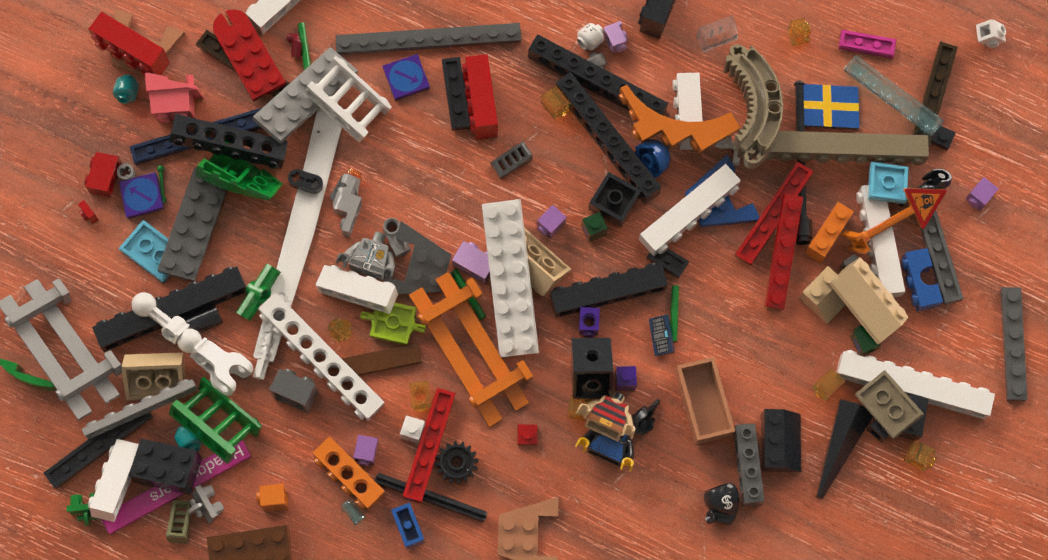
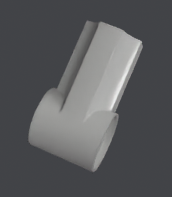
(399, 247)

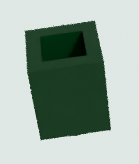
(594, 227)
(863, 341)

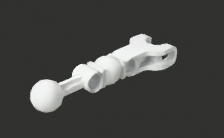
(204, 352)

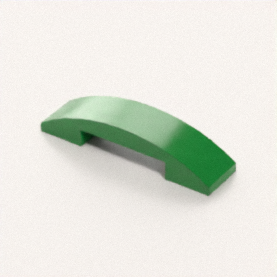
(14, 370)

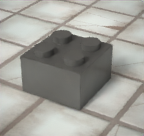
(294, 390)

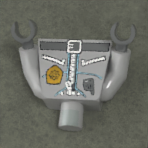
(370, 257)

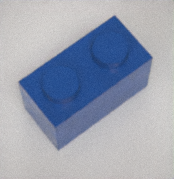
(408, 526)

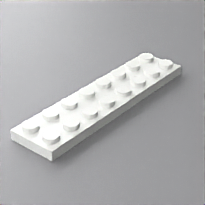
(510, 278)

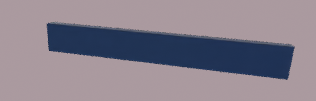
(162, 147)

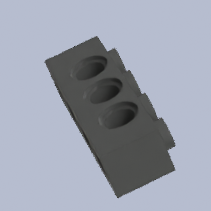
(748, 465)

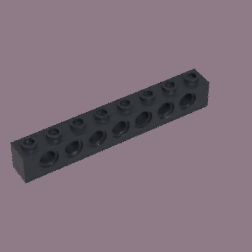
(588, 74)
(608, 138)

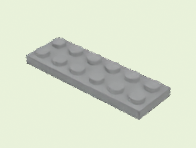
(293, 107)

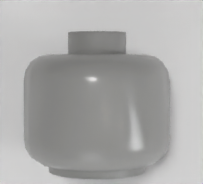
(597, 59)

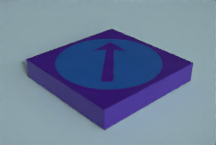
(406, 77)
(141, 195)

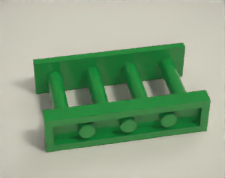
(208, 436)

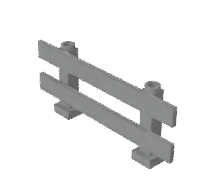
(93, 372)

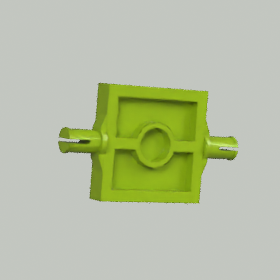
(394, 326)

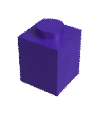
(625, 378)

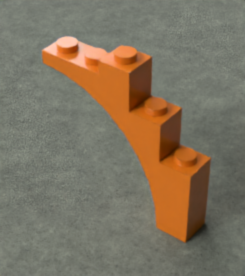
(650, 123)

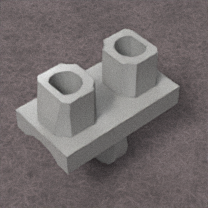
(202, 505)

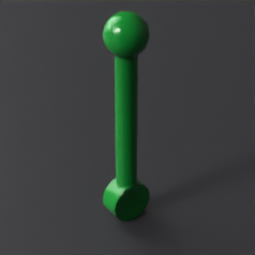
(160, 169)

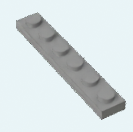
(133, 411)

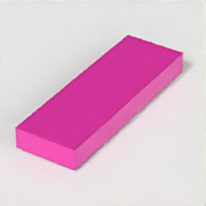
(867, 44)

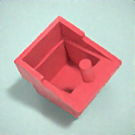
(171, 97)

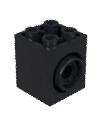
(591, 368)

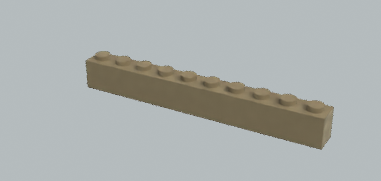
(848, 147)

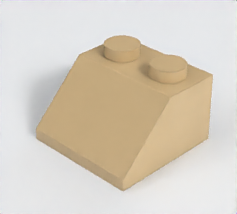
(821, 297)

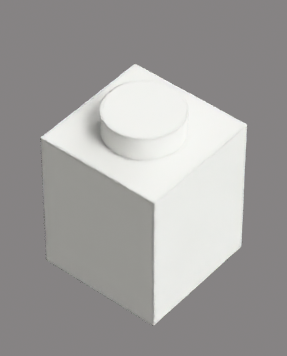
(412, 429)

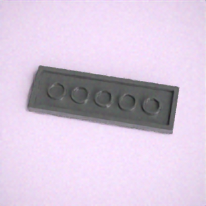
(192, 229)

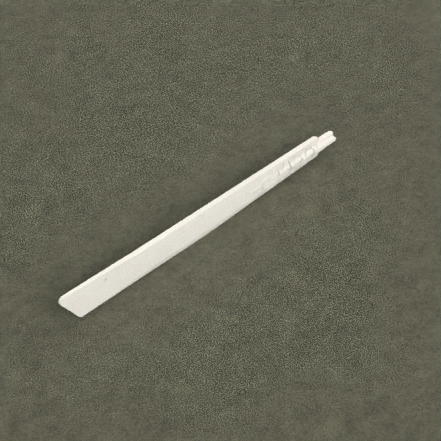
(299, 232)

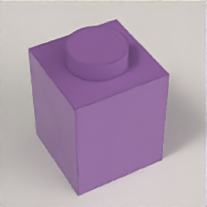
(981, 194)
(551, 222)
(365, 450)

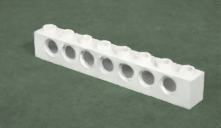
(276, 305)

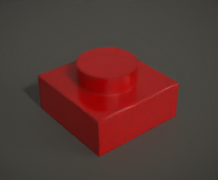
(86, 212)
(527, 434)

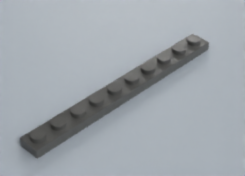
(428, 38)

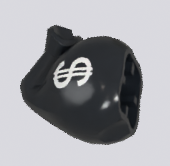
(722, 504)

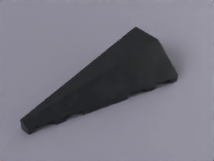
(847, 429)

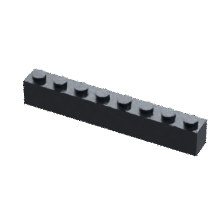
(180, 303)

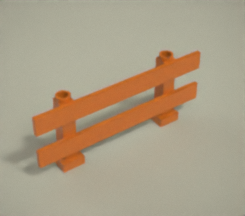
(506, 380)

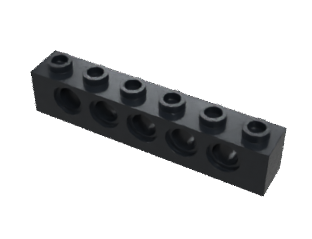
(222, 134)

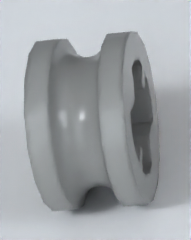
(124, 167)

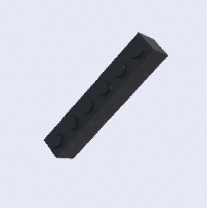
(608, 290)

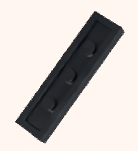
(455, 93)

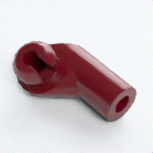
(296, 44)

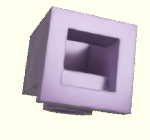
(615, 37)

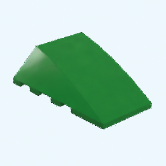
(238, 176)

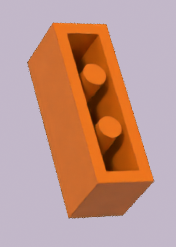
(829, 232)

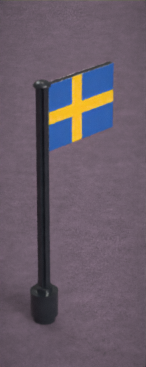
(822, 108)

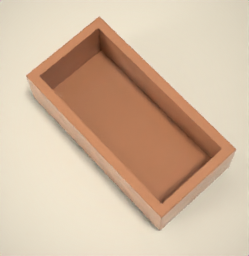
(704, 400)

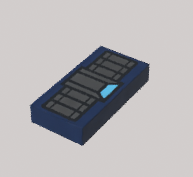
(661, 335)

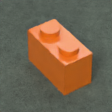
(272, 497)

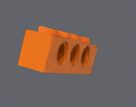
(330, 449)

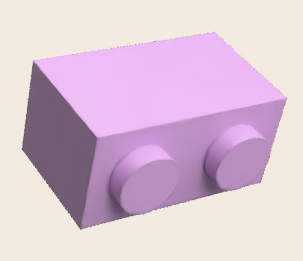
(472, 261)

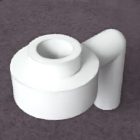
(728, 143)

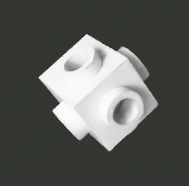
(991, 33)

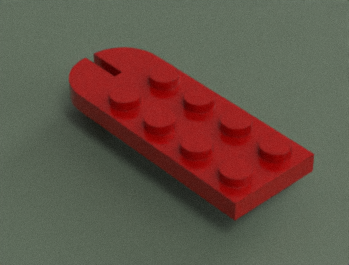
(247, 54)

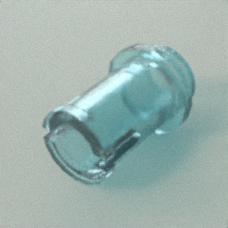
(352, 511)

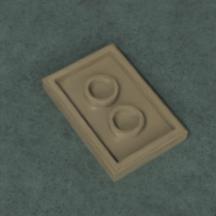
(889, 404)

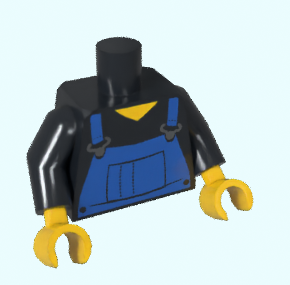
(615, 452)

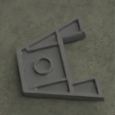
(426, 263)

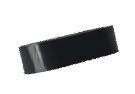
(304, 185)

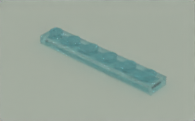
(893, 95)

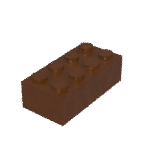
(257, 544)

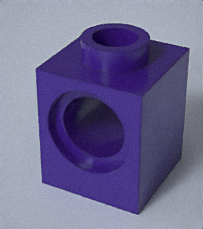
(589, 314)

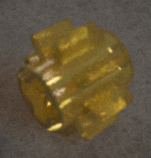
(340, 329)

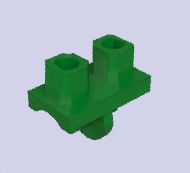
(77, 507)

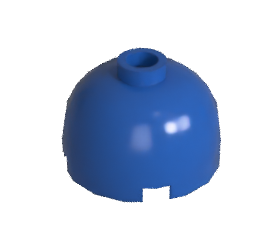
(654, 156)

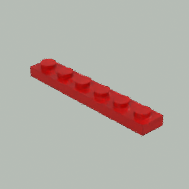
(770, 217)
(783, 251)
(429, 445)

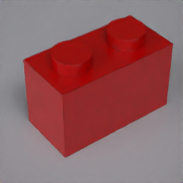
(102, 174)

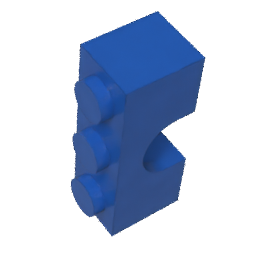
(923, 295)

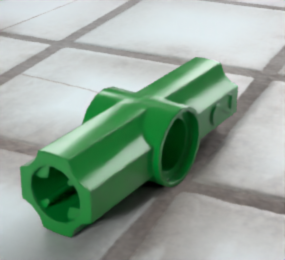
(258, 292)

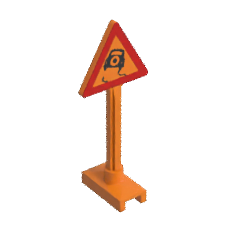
(922, 204)

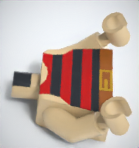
(608, 417)

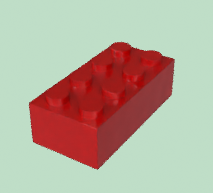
(128, 45)
(480, 97)

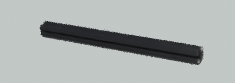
(434, 498)

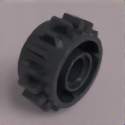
(456, 452)

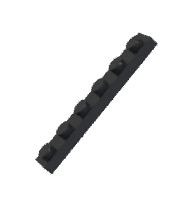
(91, 451)

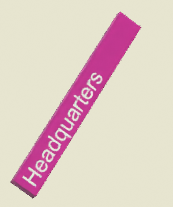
(157, 497)

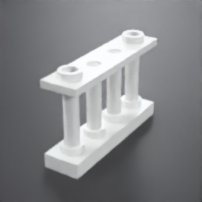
(344, 116)

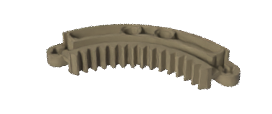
(763, 103)

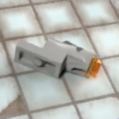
(346, 199)

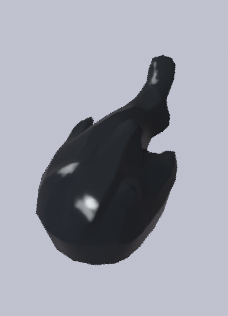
(936, 179)
(641, 418)

